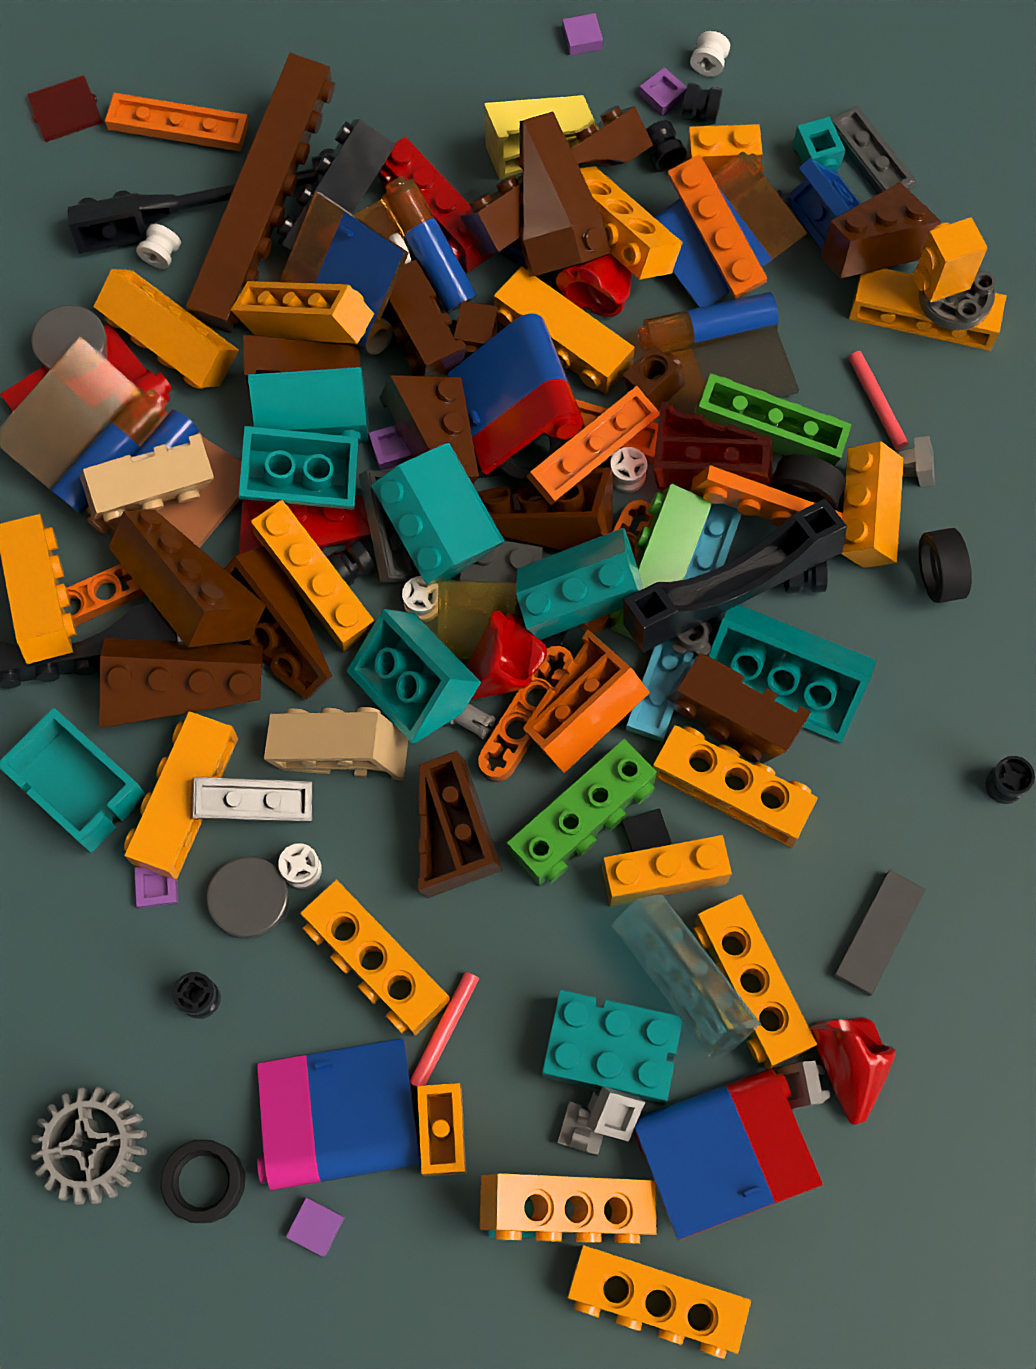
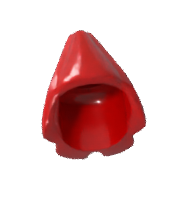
(597, 285)
(505, 656)
(854, 1063)

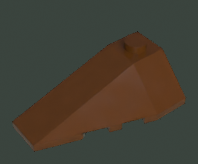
(558, 208)
(570, 521)
(282, 626)

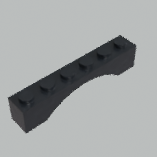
(678, 606)
(140, 623)

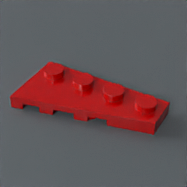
(324, 524)

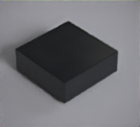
(646, 831)

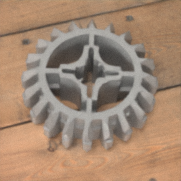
(86, 1127)

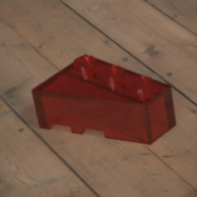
(692, 443)

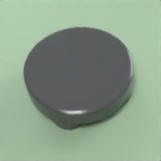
(964, 308)
(61, 328)
(248, 897)

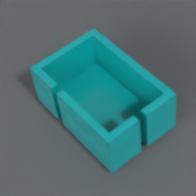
(72, 779)
(612, 1047)

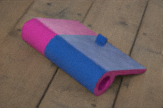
(336, 1115)

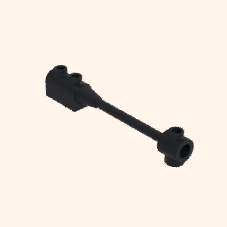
(127, 215)

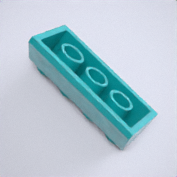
(795, 666)

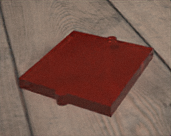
(65, 108)

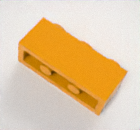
(872, 504)
(666, 870)

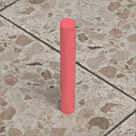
(878, 400)
(444, 1030)

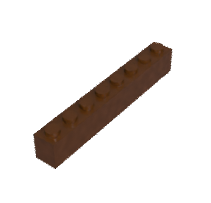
(261, 190)

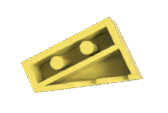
(503, 126)

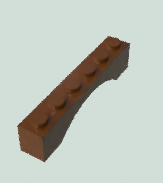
(615, 140)

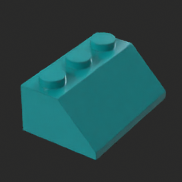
(312, 402)
(298, 467)
(437, 514)
(577, 584)
(412, 675)

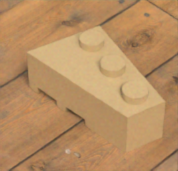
(147, 479)
(336, 741)

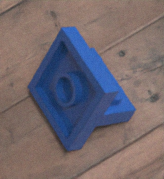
(820, 199)

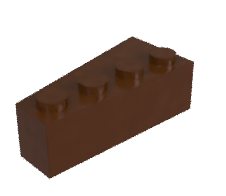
(183, 582)
(168, 679)

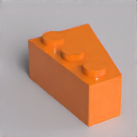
(585, 703)

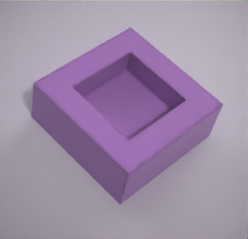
(582, 34)
(663, 91)
(389, 448)
(154, 889)
(315, 1227)

